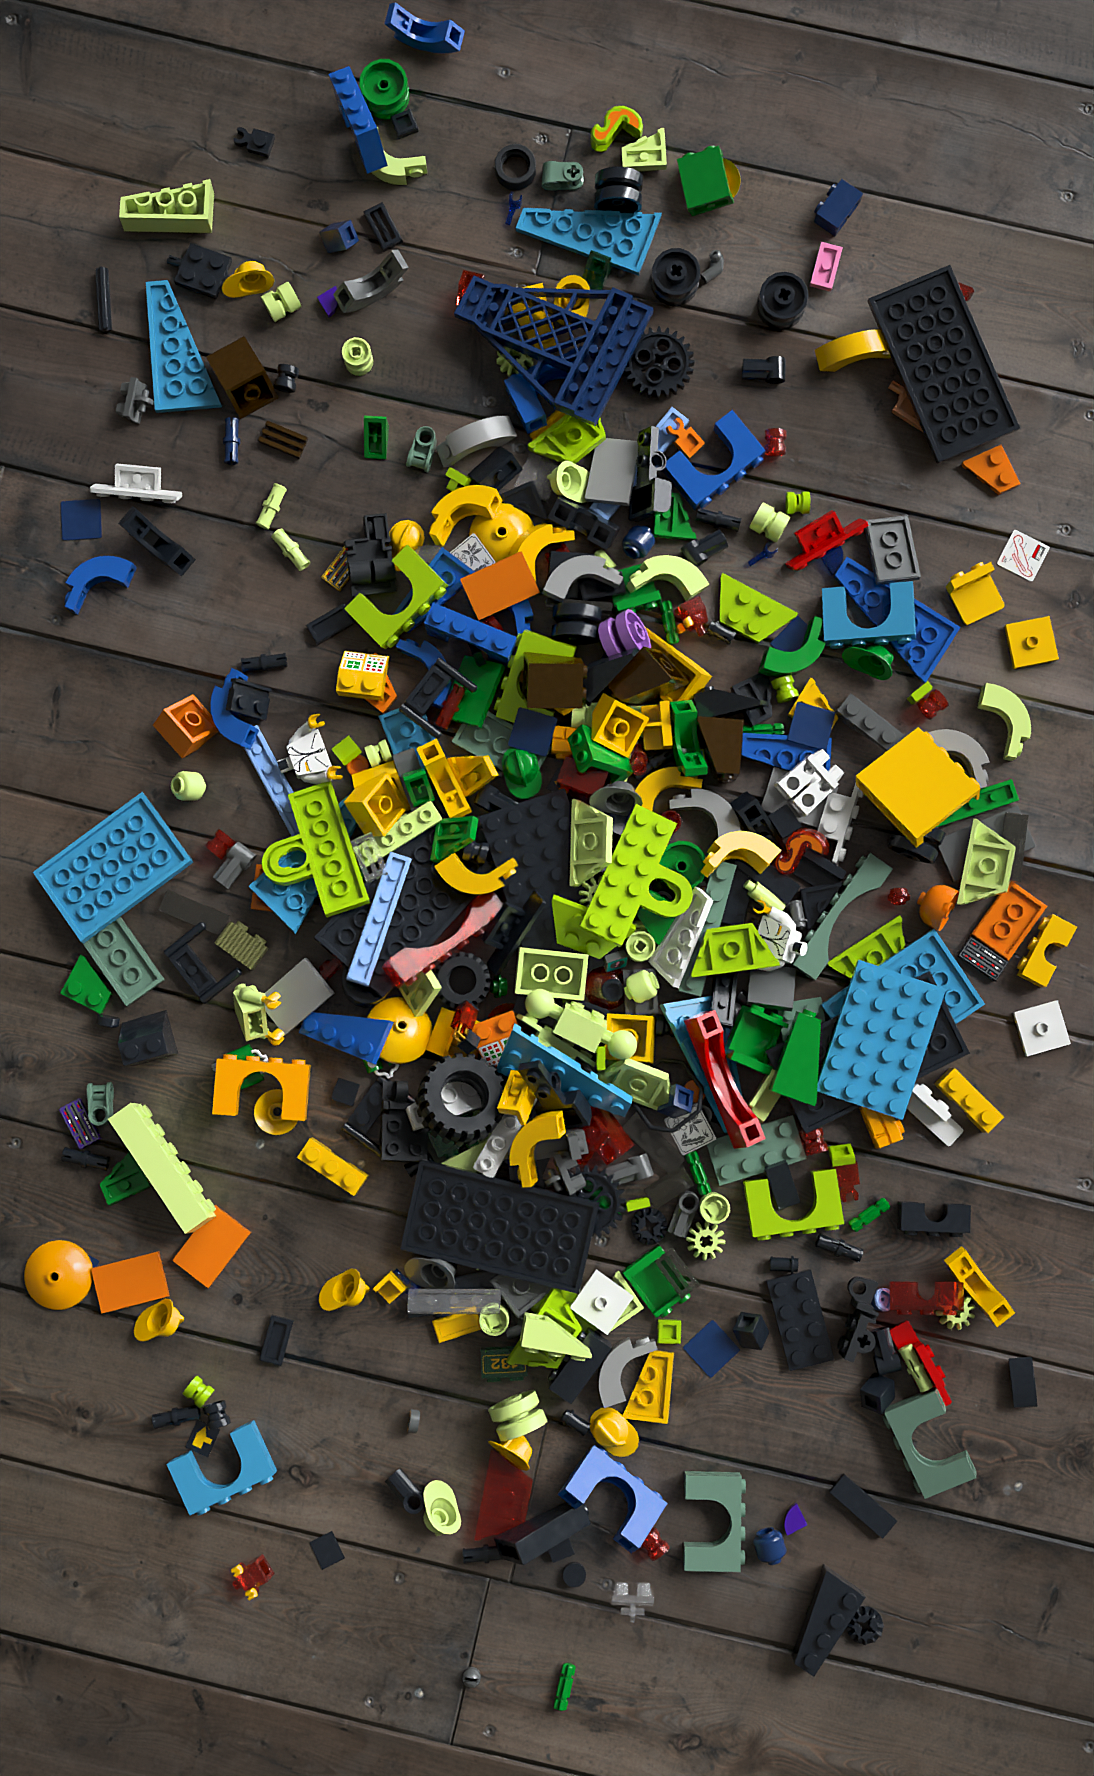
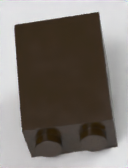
(242, 377)
(646, 678)
(553, 681)
(722, 746)

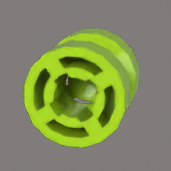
(798, 502)
(785, 689)
(198, 1391)

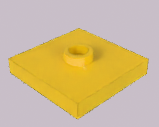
(1031, 642)

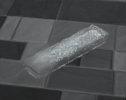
(454, 1301)

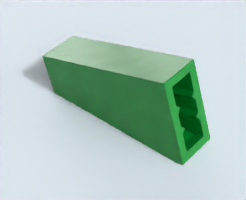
(799, 1060)

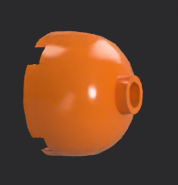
(936, 905)

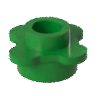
(498, 986)

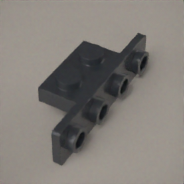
(509, 929)

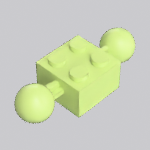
(580, 1025)

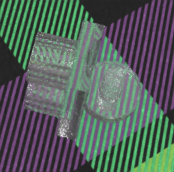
(642, 1599)

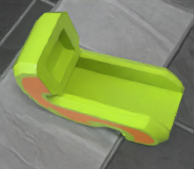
(614, 121)

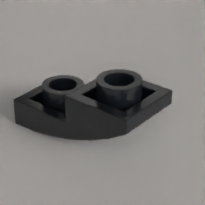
(1022, 1382)

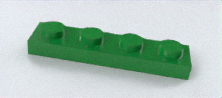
(990, 798)

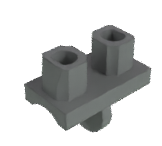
(136, 400)
(562, 1165)

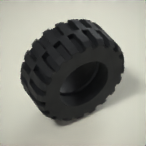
(440, 1119)

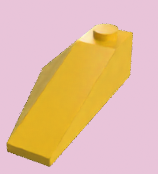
(693, 672)

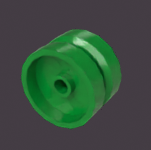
(384, 88)
(688, 854)

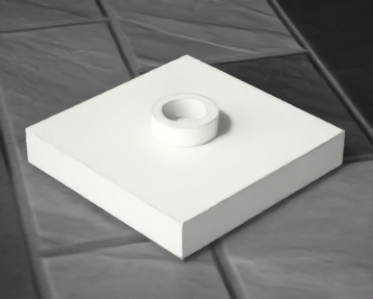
(1041, 1028)
(601, 1302)

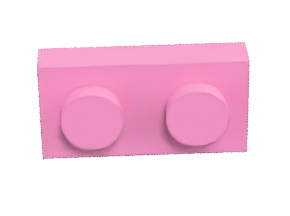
(826, 266)

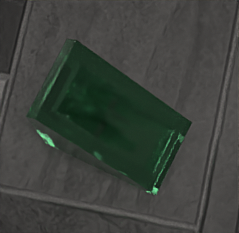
(597, 270)

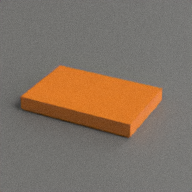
(500, 585)
(1008, 921)
(211, 1247)
(130, 1282)

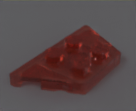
(504, 1497)

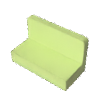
(763, 1098)

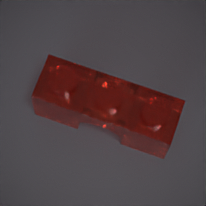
(947, 1297)

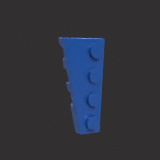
(451, 571)
(778, 750)
(349, 1034)

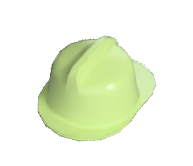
(569, 481)
(441, 1509)

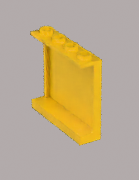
(917, 785)

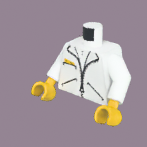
(309, 755)
(780, 935)

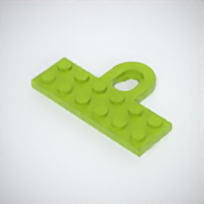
(327, 851)
(628, 877)

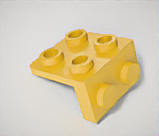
(975, 593)

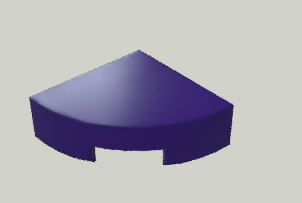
(328, 301)
(794, 1520)

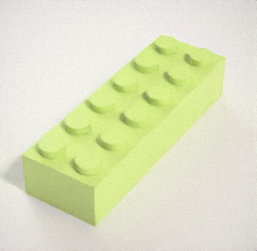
(163, 1167)

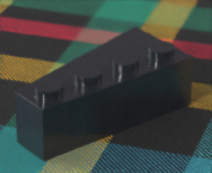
(826, 1619)

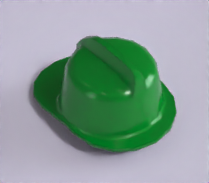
(870, 660)
(521, 772)

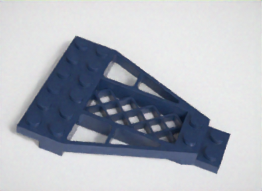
(597, 364)

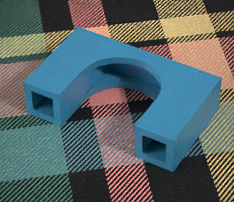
(897, 627)
(201, 1493)

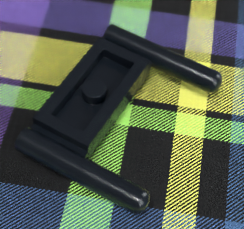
(429, 690)
(194, 970)
(367, 1114)

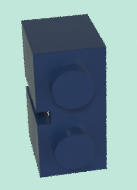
(840, 204)

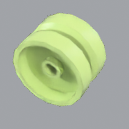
(517, 1415)

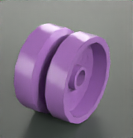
(623, 633)

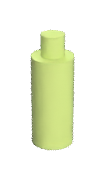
(759, 892)

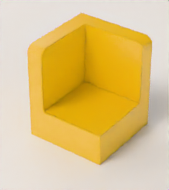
(390, 1287)

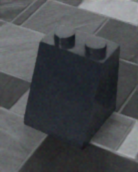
(146, 1039)

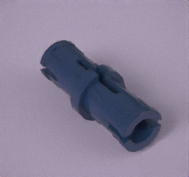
(231, 441)

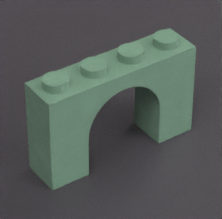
(930, 1475)
(726, 1552)

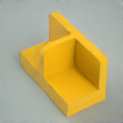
(657, 731)
(516, 1098)

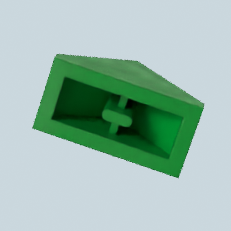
(375, 437)
(418, 786)

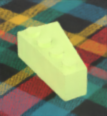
(170, 210)

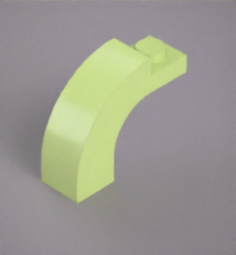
(400, 168)
(673, 569)
(1012, 710)

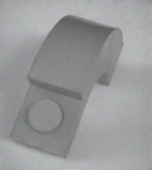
(478, 435)
(575, 569)
(966, 749)
(713, 805)
(612, 1366)

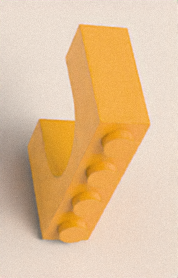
(292, 1076)

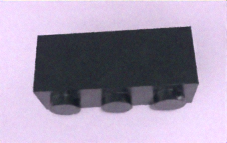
(574, 1374)

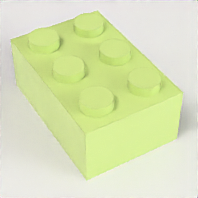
(554, 971)

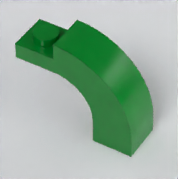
(781, 663)
(684, 739)

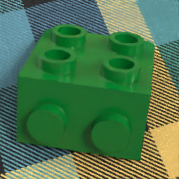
(641, 599)

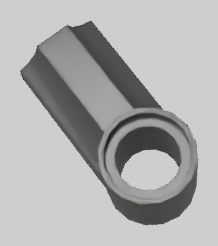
(237, 861)
(633, 1169)
(683, 1215)

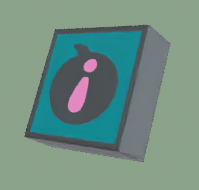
(615, 960)

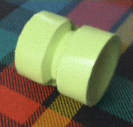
(281, 301)
(357, 356)
(769, 522)
(583, 715)
(640, 946)
(714, 1208)
(495, 1323)

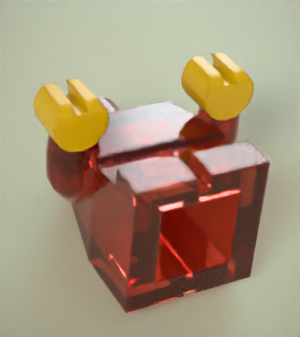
(693, 616)
(252, 1576)

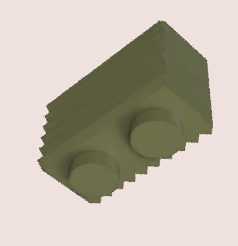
(242, 945)

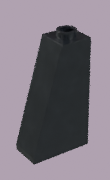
(541, 1533)

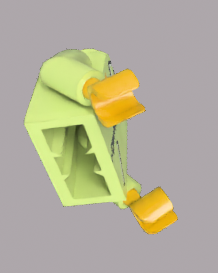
(252, 1013)

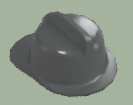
(616, 798)
(431, 1273)

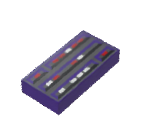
(78, 1122)

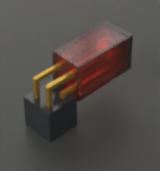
(463, 1024)

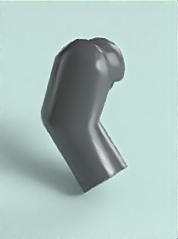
(715, 266)
(515, 1331)

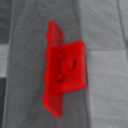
(821, 536)
(903, 1335)

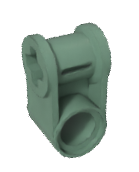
(559, 175)
(422, 453)
(100, 1101)

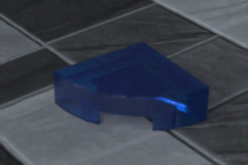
(833, 559)

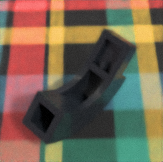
(156, 542)

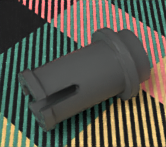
(797, 914)

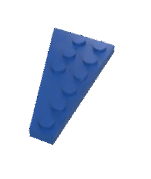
(933, 630)

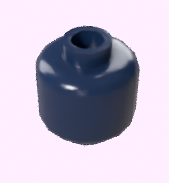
(638, 542)
(769, 1546)

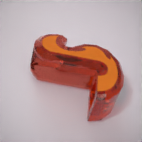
(796, 846)

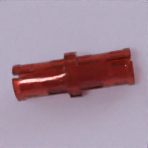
(450, 706)
(638, 759)

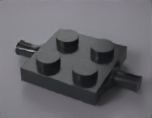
(201, 270)

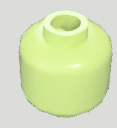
(188, 786)
(641, 986)

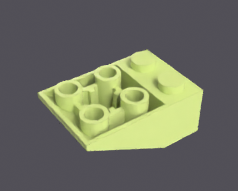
(543, 1333)

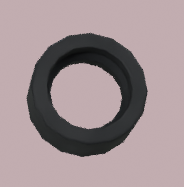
(515, 150)

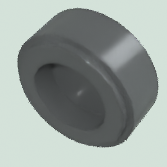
(413, 1421)

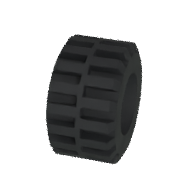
(468, 961)

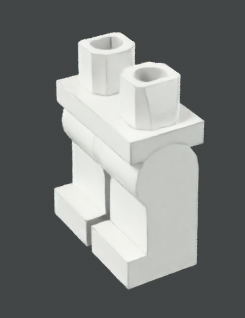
(816, 778)

